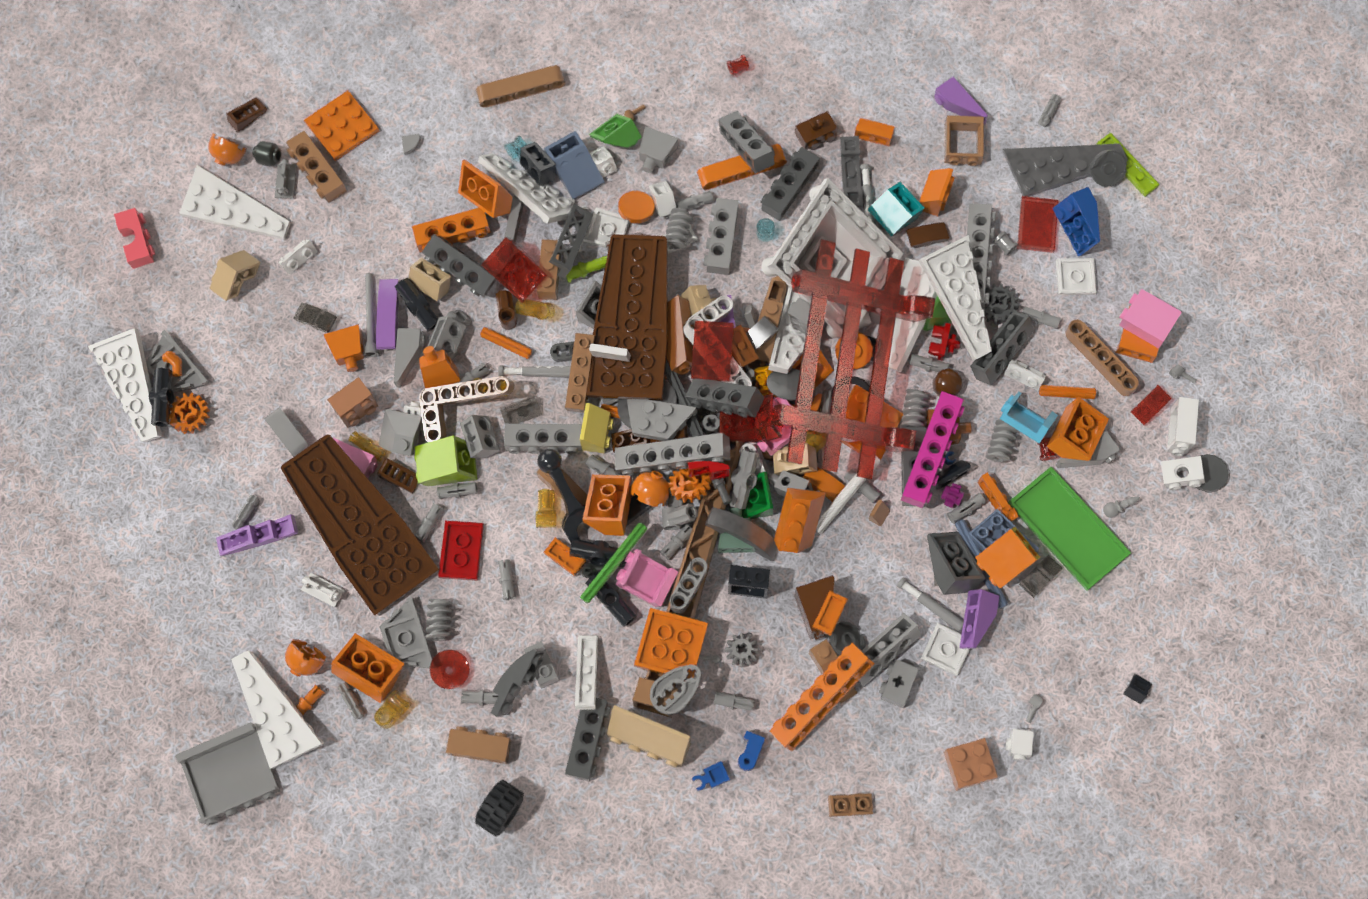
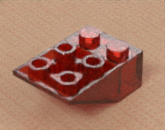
(514, 269)
(751, 428)

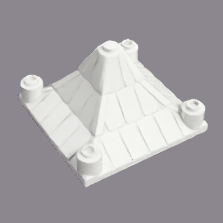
(837, 220)

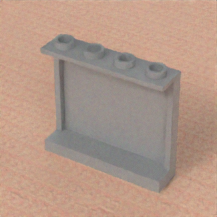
(228, 773)

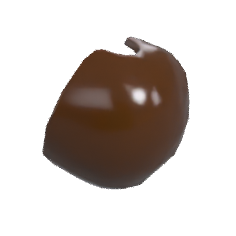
(947, 381)

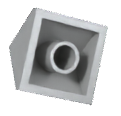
(588, 308)

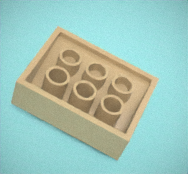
(648, 736)

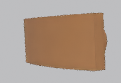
(850, 805)

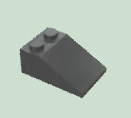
(953, 563)

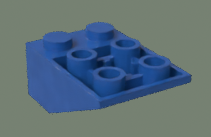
(1079, 219)

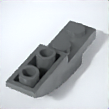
(518, 674)

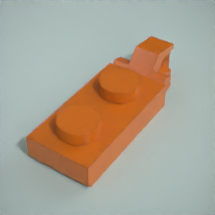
(997, 498)

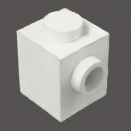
(1020, 744)

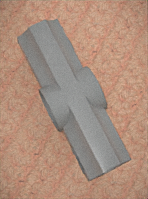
(744, 478)

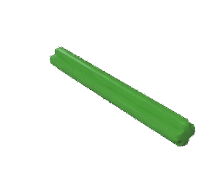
(613, 563)

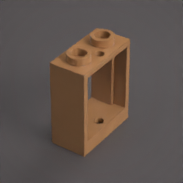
(964, 123)

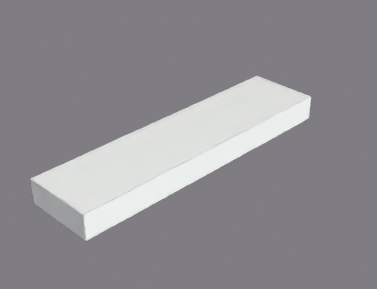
(586, 672)

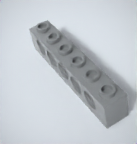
(978, 215)
(626, 456)

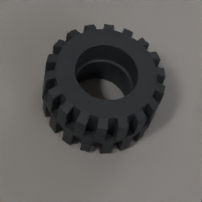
(499, 808)

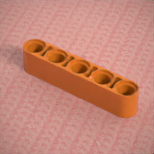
(734, 169)

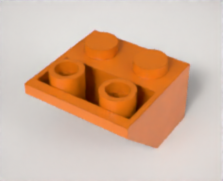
(937, 190)

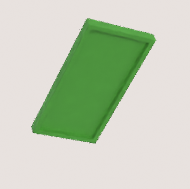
(1069, 528)

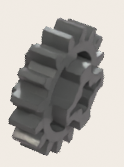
(1002, 296)

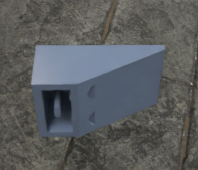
(574, 165)
(992, 529)

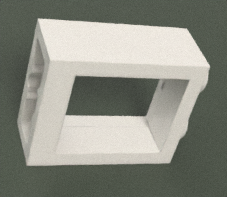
(1182, 426)

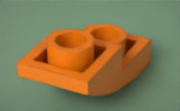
(825, 483)

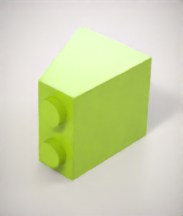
(444, 462)

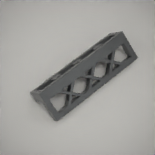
(575, 240)

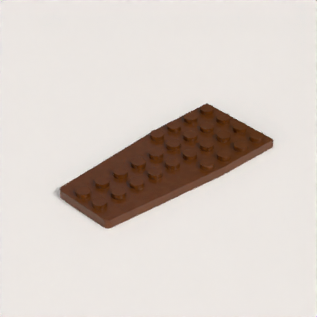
(632, 317)
(358, 524)

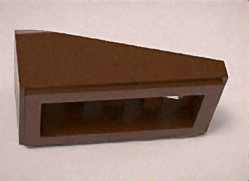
(243, 122)
(395, 466)

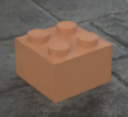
(353, 403)
(970, 764)

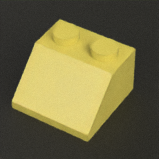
(595, 429)

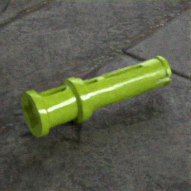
(583, 269)

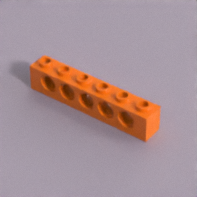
(832, 695)

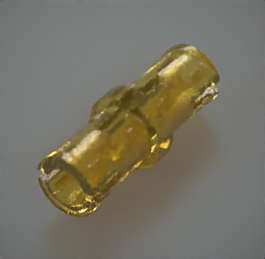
(367, 445)

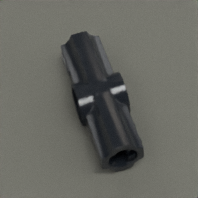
(417, 304)
(161, 397)
(597, 551)
(619, 608)

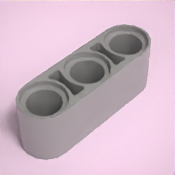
(286, 432)
(689, 576)

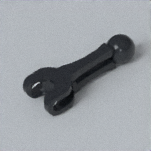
(550, 462)

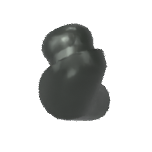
(590, 569)

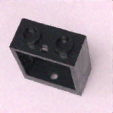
(748, 578)

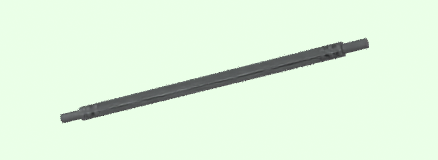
(693, 424)

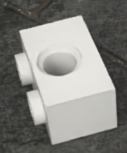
(1171, 469)

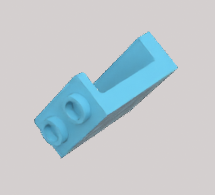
(1025, 419)

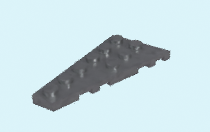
(1050, 167)

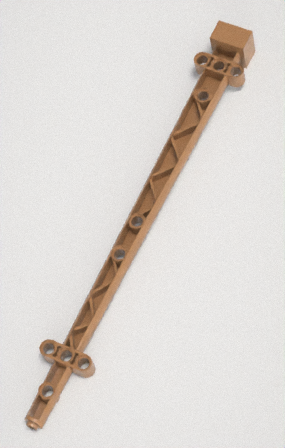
(703, 538)

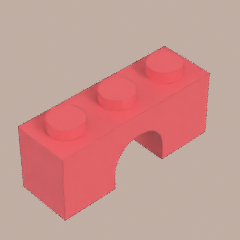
(139, 251)

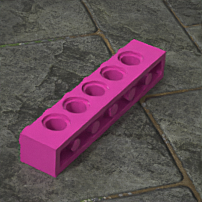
(946, 404)

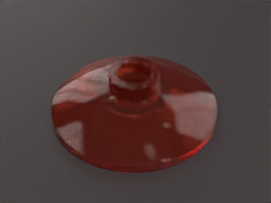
(456, 662)

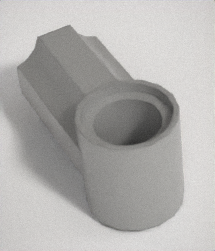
(675, 516)

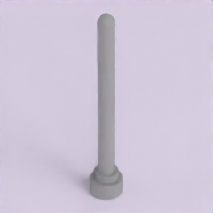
(369, 349)

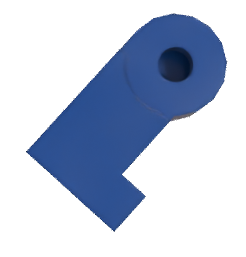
(749, 758)

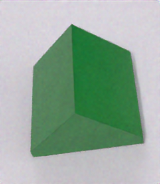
(759, 499)

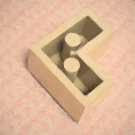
(232, 272)

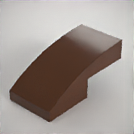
(926, 234)

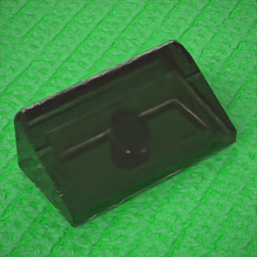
(521, 410)

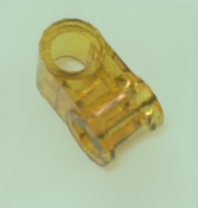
(393, 709)

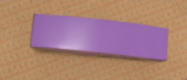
(387, 314)
(257, 535)

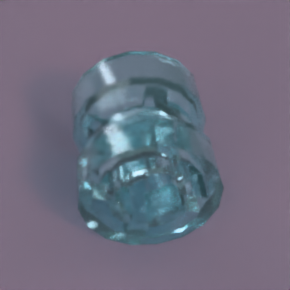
(513, 148)
(765, 234)

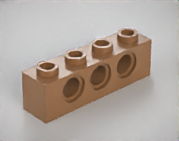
(303, 144)
(579, 373)

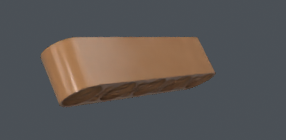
(520, 86)
(1100, 348)

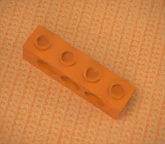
(458, 221)

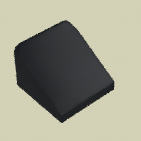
(1137, 689)

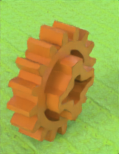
(191, 420)
(688, 486)

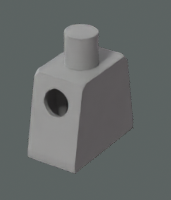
(656, 149)
(788, 480)

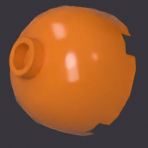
(225, 150)
(651, 488)
(303, 659)

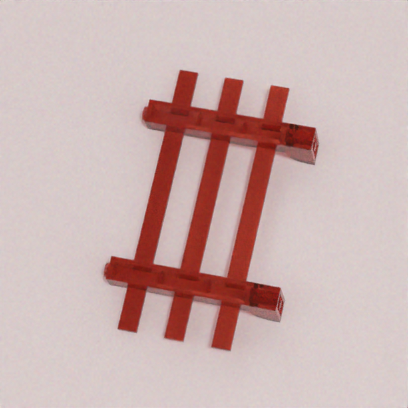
(855, 297)

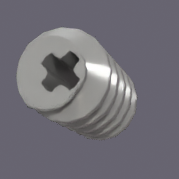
(678, 228)
(913, 408)
(1001, 442)
(438, 619)

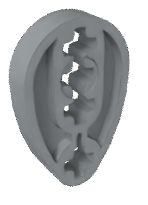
(680, 699)

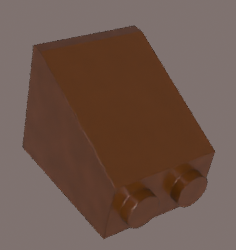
(810, 601)

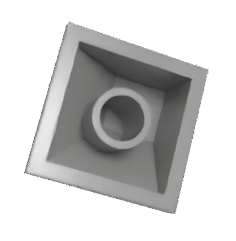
(400, 432)

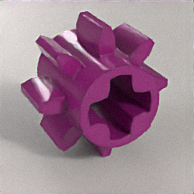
(952, 495)

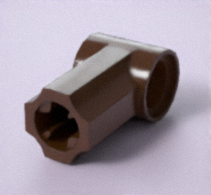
(506, 309)

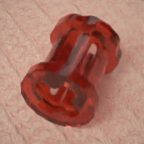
(738, 65)
(1050, 455)

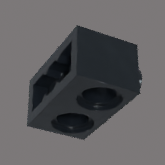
(537, 163)

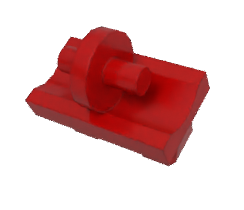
(942, 333)

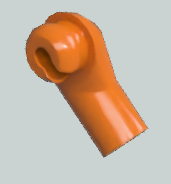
(175, 361)

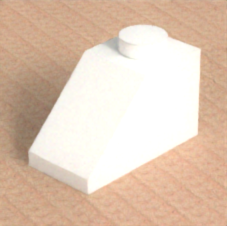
(663, 198)

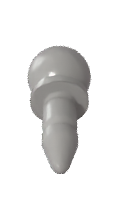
(1112, 509)

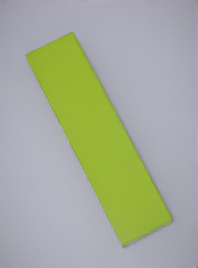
(1134, 170)

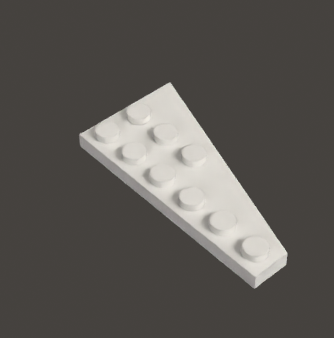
(540, 199)
(221, 204)
(128, 376)

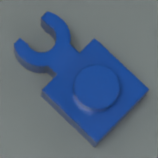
(714, 775)

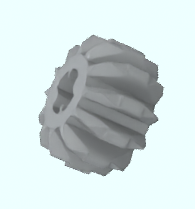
(739, 643)

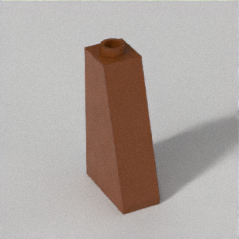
(678, 345)

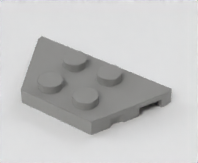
(190, 377)
(657, 419)
(405, 636)

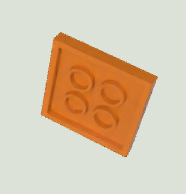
(341, 125)
(857, 410)
(670, 642)

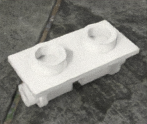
(301, 254)
(1018, 372)
(321, 589)

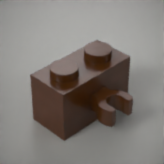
(816, 131)

